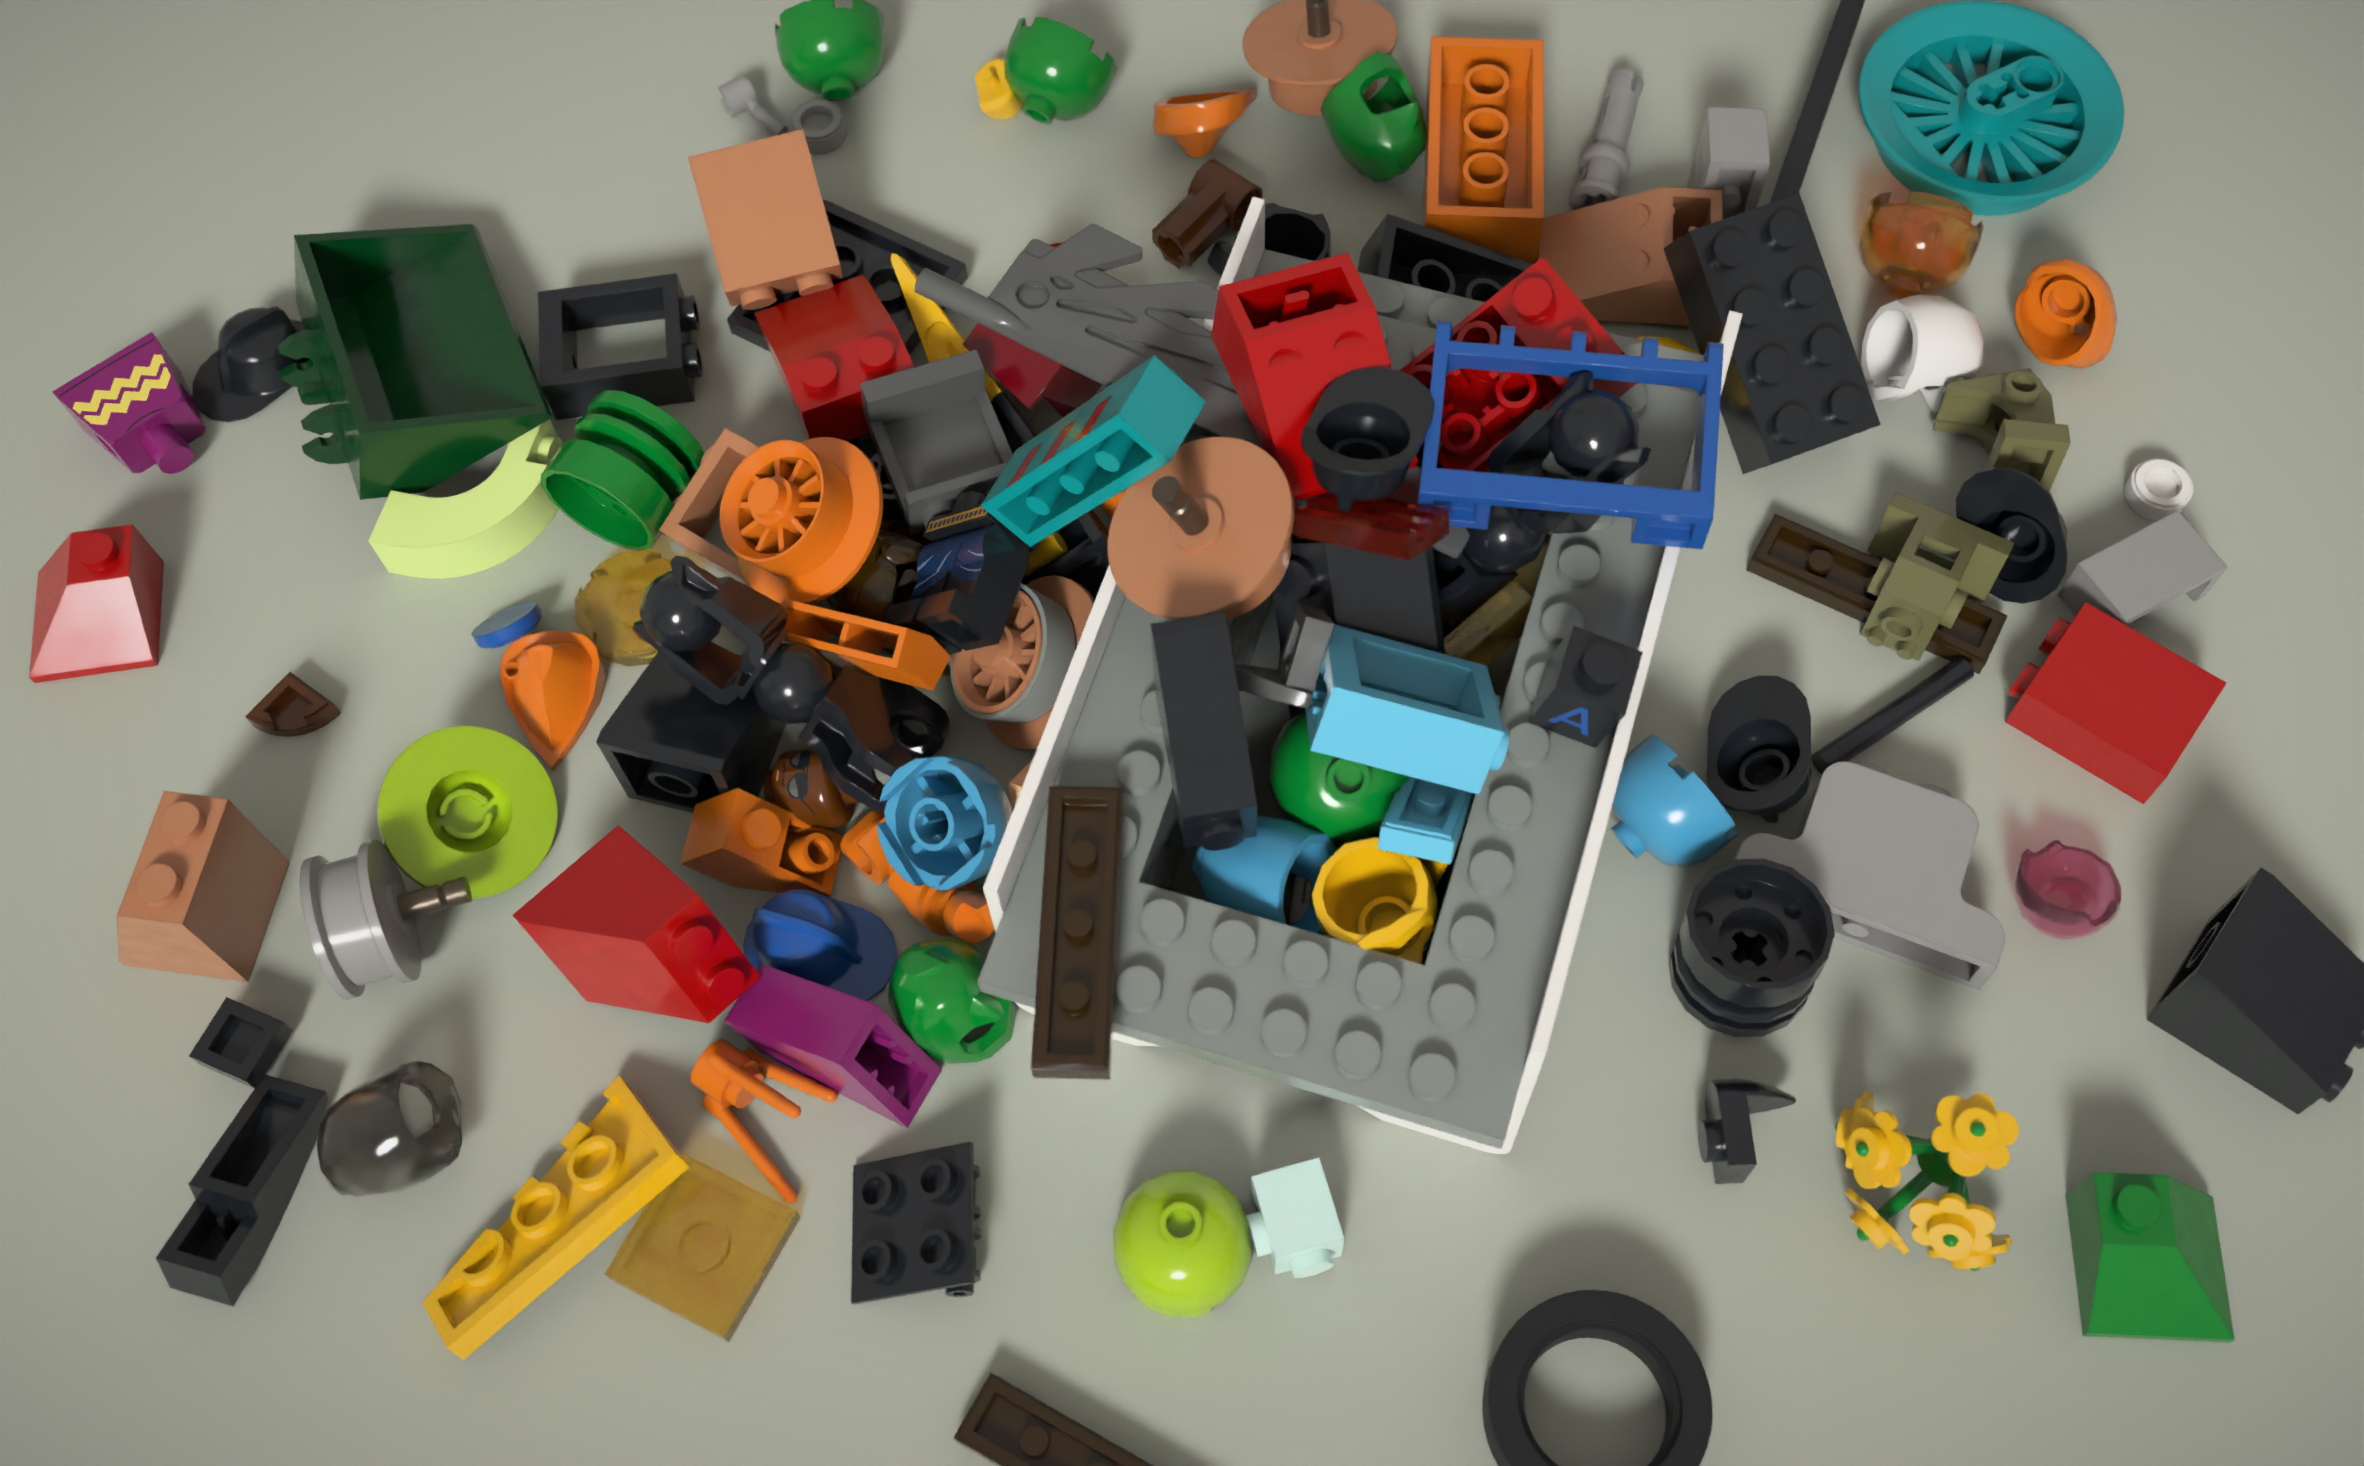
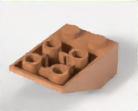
(1616, 253)

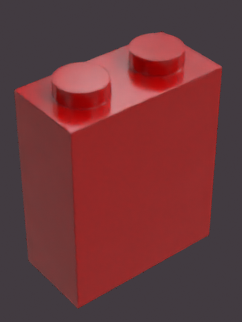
(2112, 701)

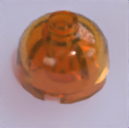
(1917, 243)

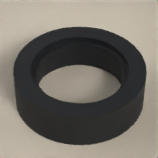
(1609, 1318)

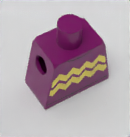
(137, 408)

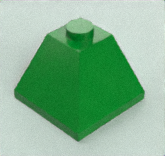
(2147, 1259)

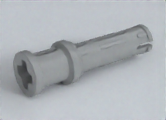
(1605, 161)

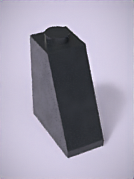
(1204, 731)

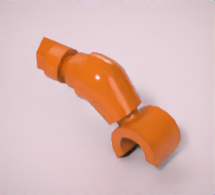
(947, 913)

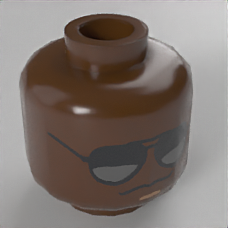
(804, 789)

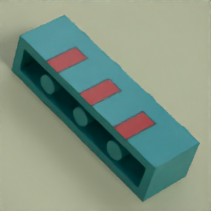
(1095, 452)

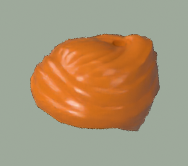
(2066, 314)

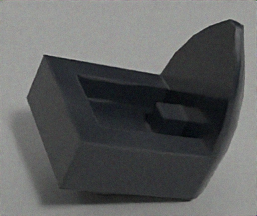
(1727, 1132)

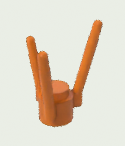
(736, 1079)

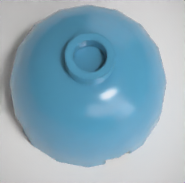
(1667, 809)
(943, 821)

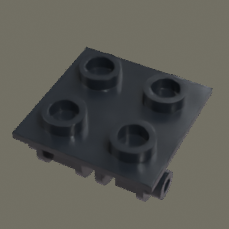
(915, 1225)

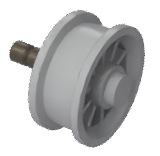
(366, 918)

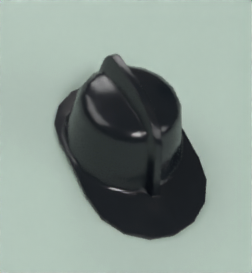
(245, 368)
(1367, 433)
(2023, 513)
(1760, 747)

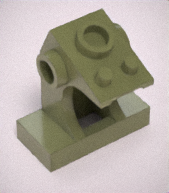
(2011, 418)
(1922, 588)

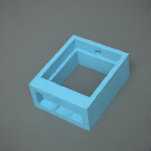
(1406, 711)

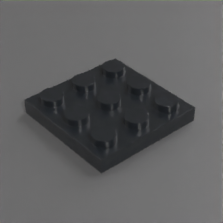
(866, 250)

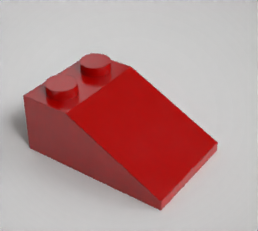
(828, 348)

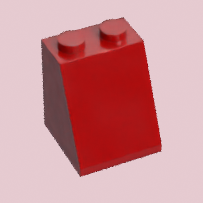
(636, 935)

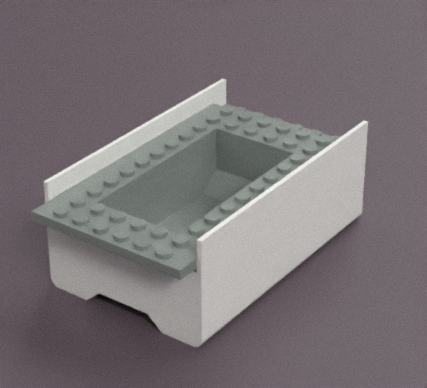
(1410, 1042)

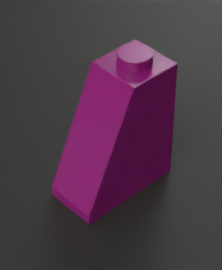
(835, 1042)

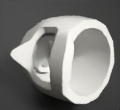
(1922, 345)

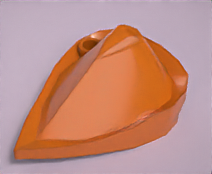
(1200, 119)
(553, 688)

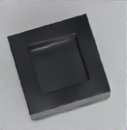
(241, 1042)

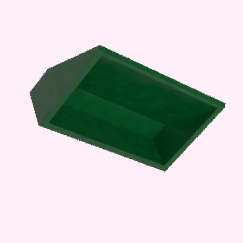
(408, 354)

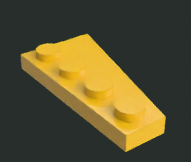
(556, 1222)

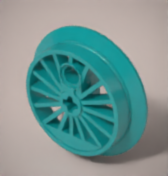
(1997, 118)

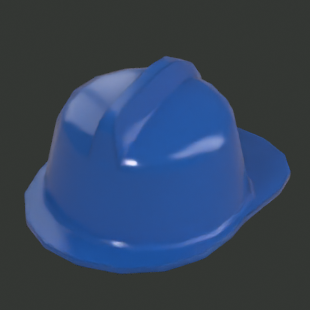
(822, 942)

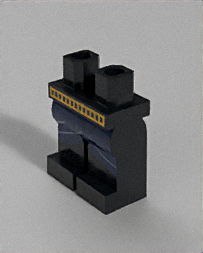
(964, 578)

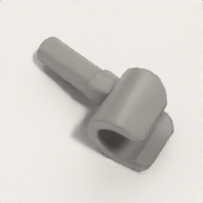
(741, 96)

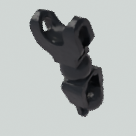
(1591, 439)
(849, 719)

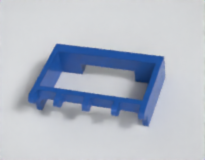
(1657, 514)

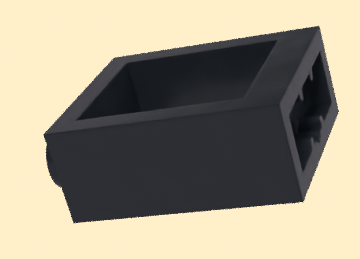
(610, 304)

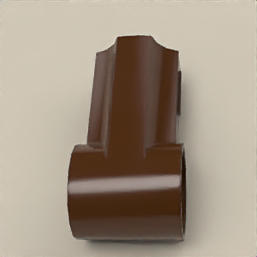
(1213, 204)

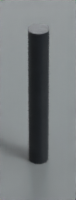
(1894, 714)

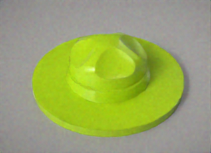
(467, 808)

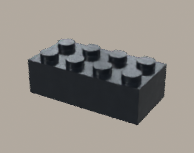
(1792, 361)

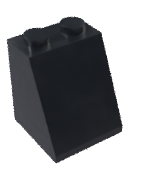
(681, 746)
(2269, 996)

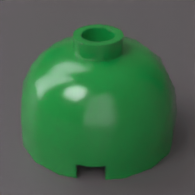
(831, 47)
(1055, 71)
(1327, 791)

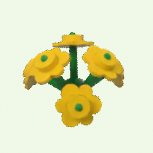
(1961, 1147)

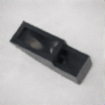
(243, 1191)

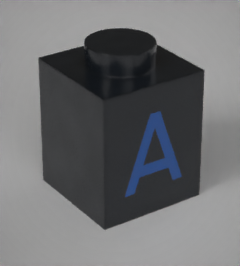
(1585, 687)

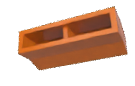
(916, 658)

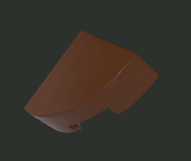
(292, 709)

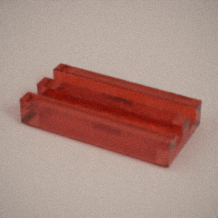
(1373, 526)

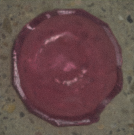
(2066, 891)

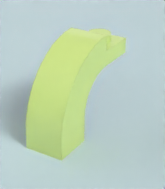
(476, 527)

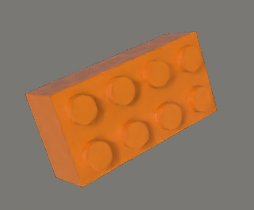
(1486, 142)

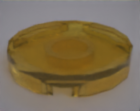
(613, 605)

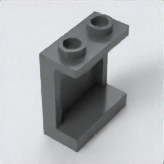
(935, 435)

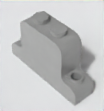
(1892, 870)

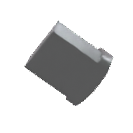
(1299, 664)

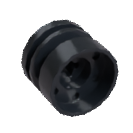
(1750, 947)

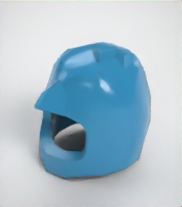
(1256, 871)

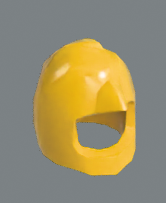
(1376, 900)

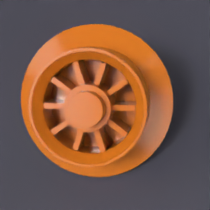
(802, 517)

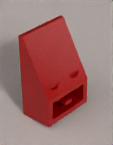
(1285, 345)
(1488, 404)

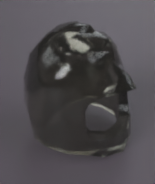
(366, 1139)

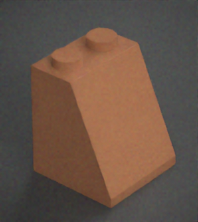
(766, 219)
(200, 891)

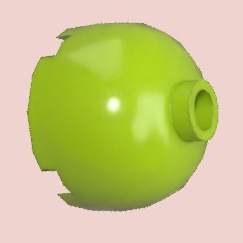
(1182, 1243)

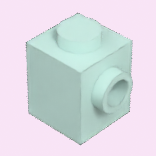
(1295, 1219)

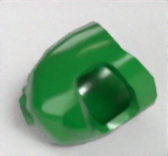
(1378, 134)
(940, 1001)

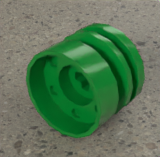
(622, 469)

